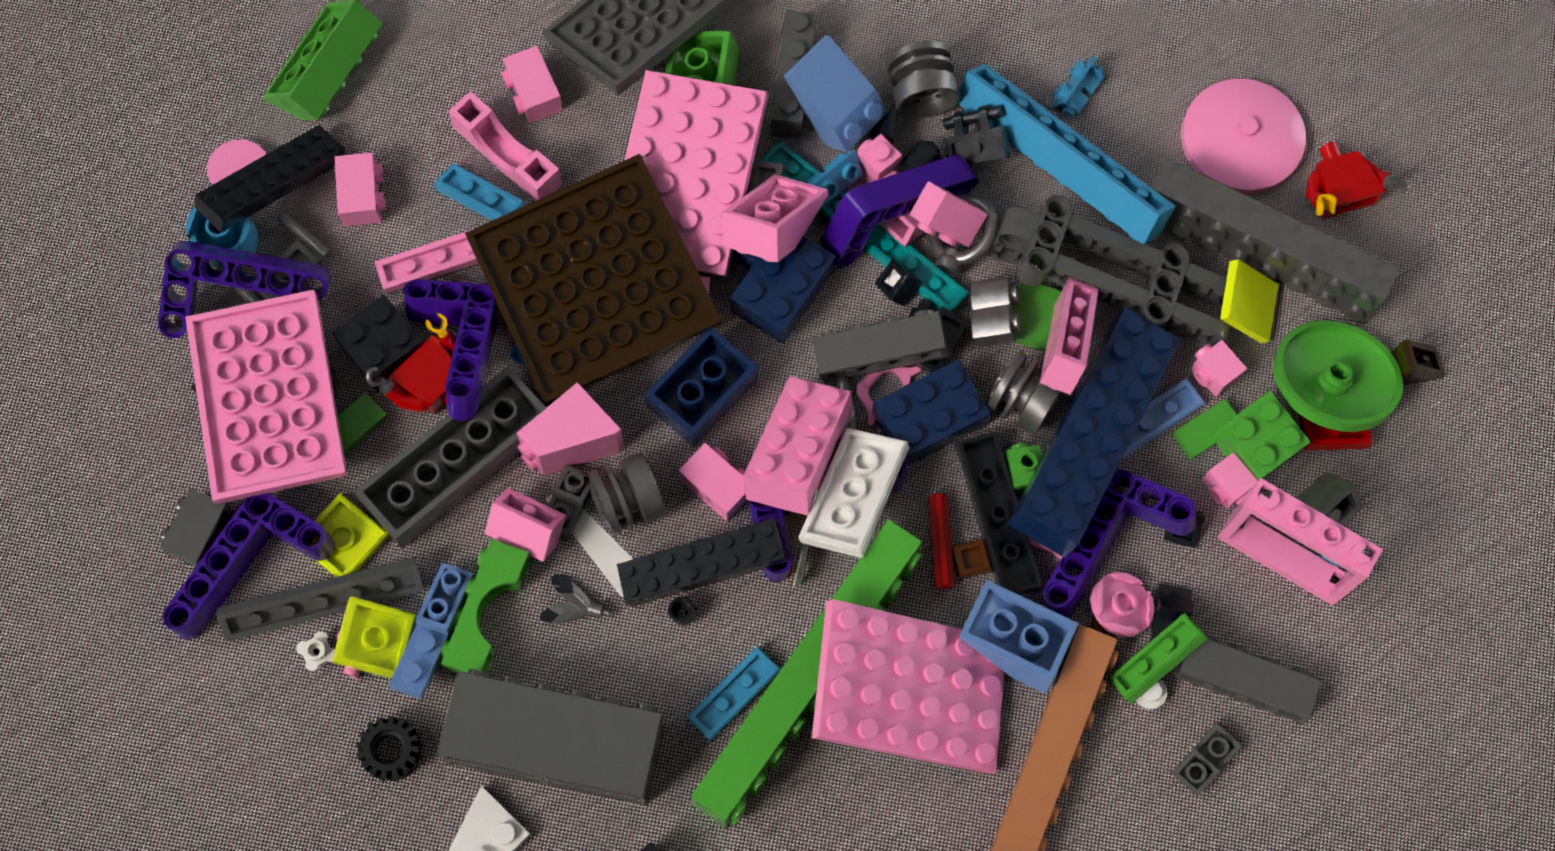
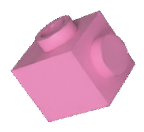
(878, 158)
(1217, 367)
(1229, 481)

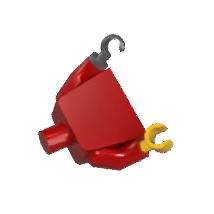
(1347, 182)
(422, 378)

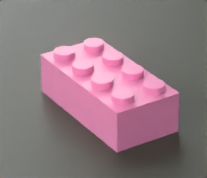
(798, 445)

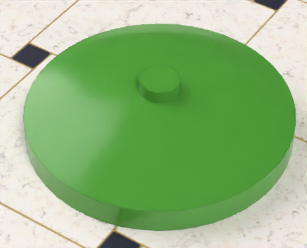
(1337, 376)

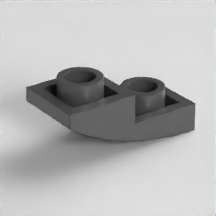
(570, 497)
(1206, 759)

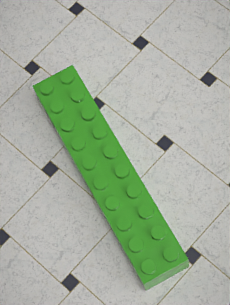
(793, 692)

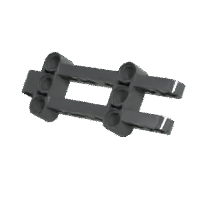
(1021, 233)

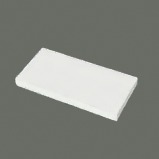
(854, 492)

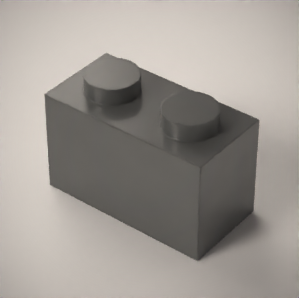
(194, 527)

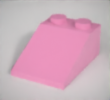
(772, 218)

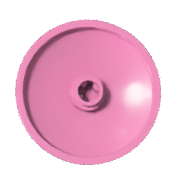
(1243, 135)

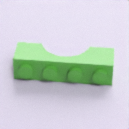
(500, 571)

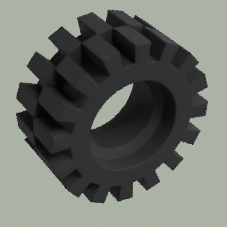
(378, 731)

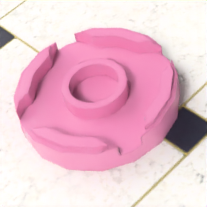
(232, 157)
(1122, 604)

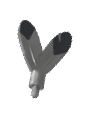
(578, 605)

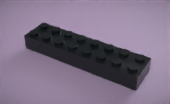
(268, 178)
(993, 505)
(702, 562)

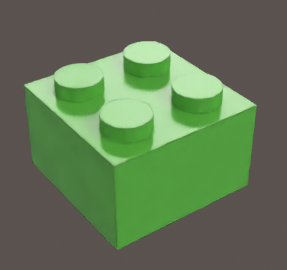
(1261, 436)

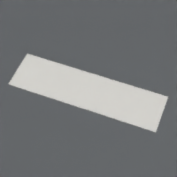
(600, 547)

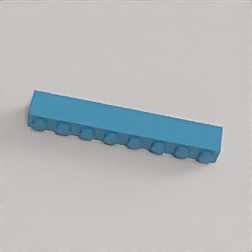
(1069, 156)

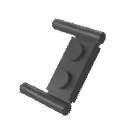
(307, 250)

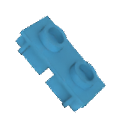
(1069, 94)
(838, 174)

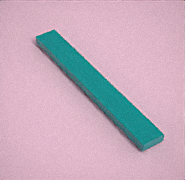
(936, 284)

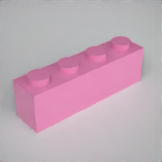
(1069, 336)

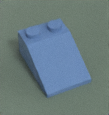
(835, 95)
(1018, 635)

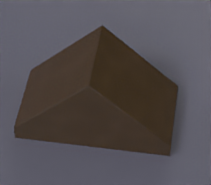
(1417, 362)

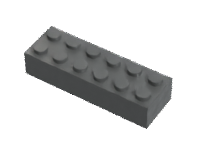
(450, 460)

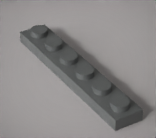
(319, 599)

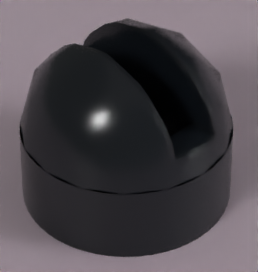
(687, 606)

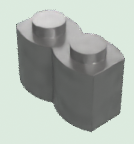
(994, 311)

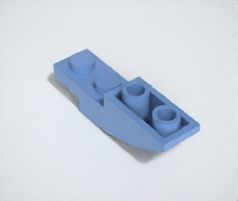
(432, 629)

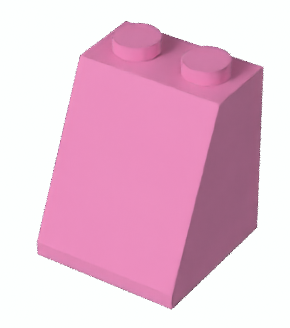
(569, 433)

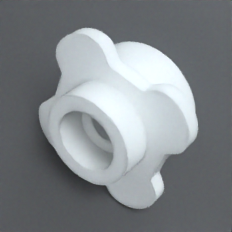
(307, 648)

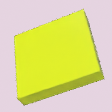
(1249, 301)
(354, 536)
(372, 637)

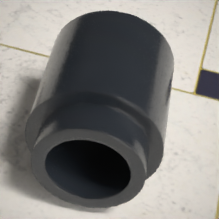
(920, 154)

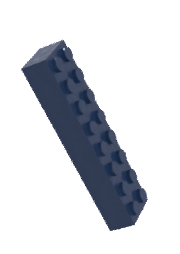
(1094, 433)

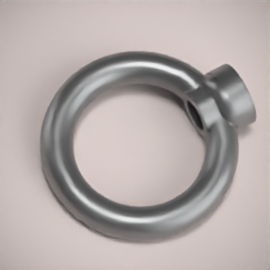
(951, 259)

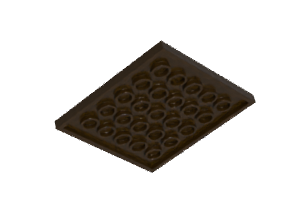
(593, 279)

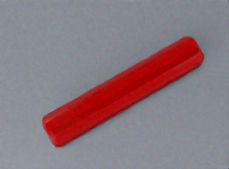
(941, 541)

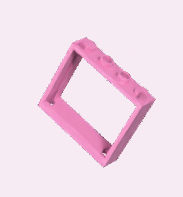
(1306, 527)

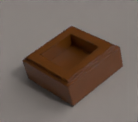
(971, 559)

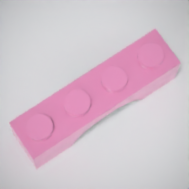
(484, 131)

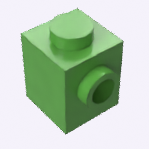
(1021, 464)

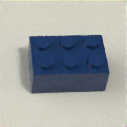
(779, 293)
(702, 386)
(932, 411)

